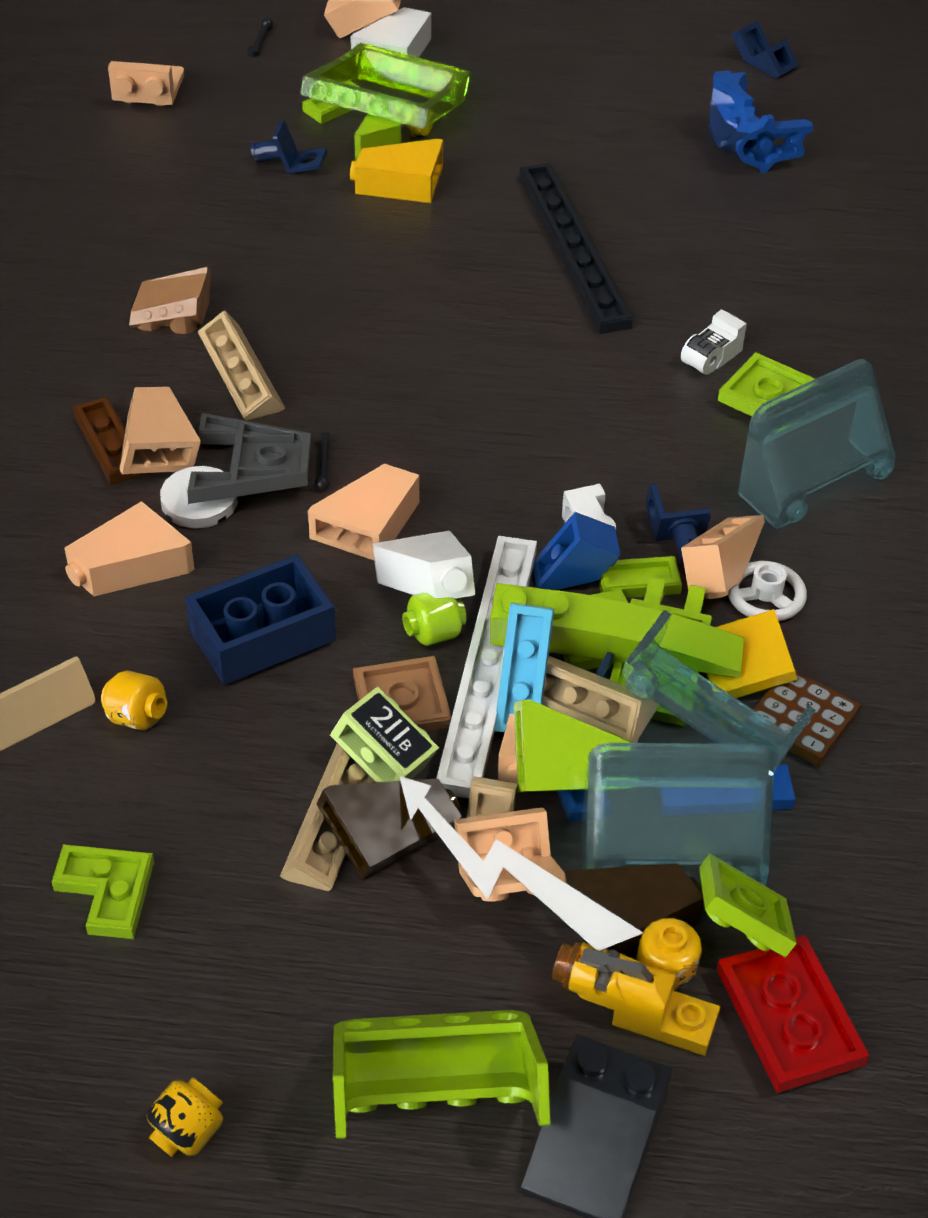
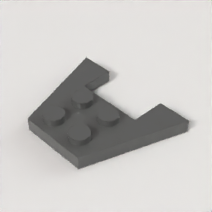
(262, 459)

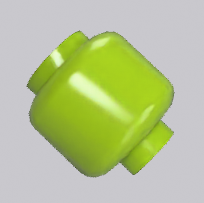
(433, 618)

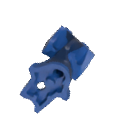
(739, 130)

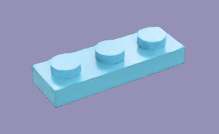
(524, 658)

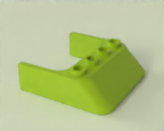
(438, 1060)

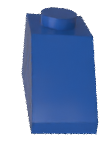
(576, 554)

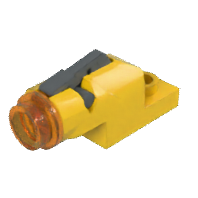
(638, 994)

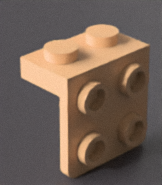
(144, 82)
(520, 830)

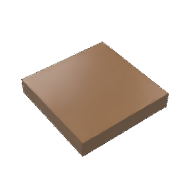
(413, 686)

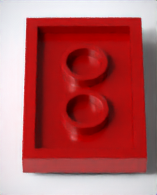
(792, 1015)

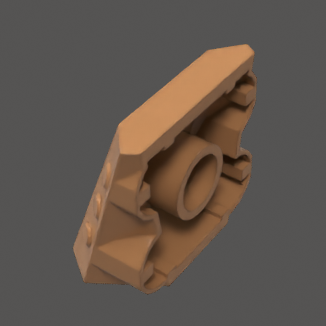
(173, 302)

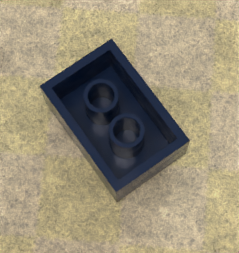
(260, 618)

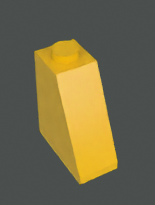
(399, 170)

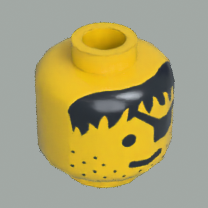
(184, 1117)

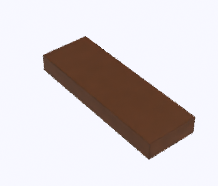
(104, 435)

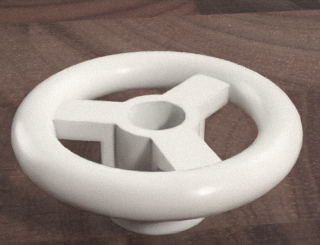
(768, 587)

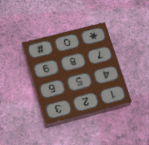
(832, 717)

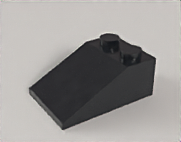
(597, 1130)

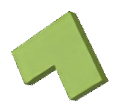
(116, 881)

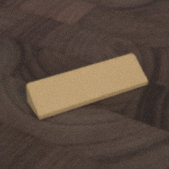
(240, 368)
(596, 700)
(43, 701)
(316, 850)

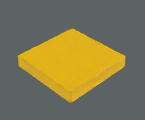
(764, 657)

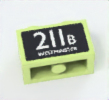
(383, 738)

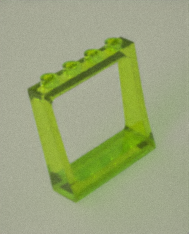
(440, 82)

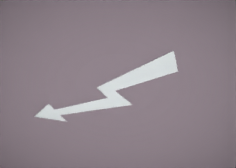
(581, 913)

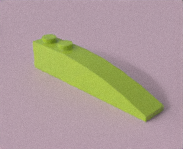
(600, 625)

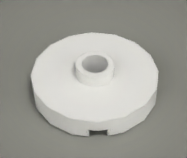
(196, 515)

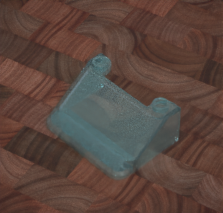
(813, 440)
(699, 702)
(678, 805)

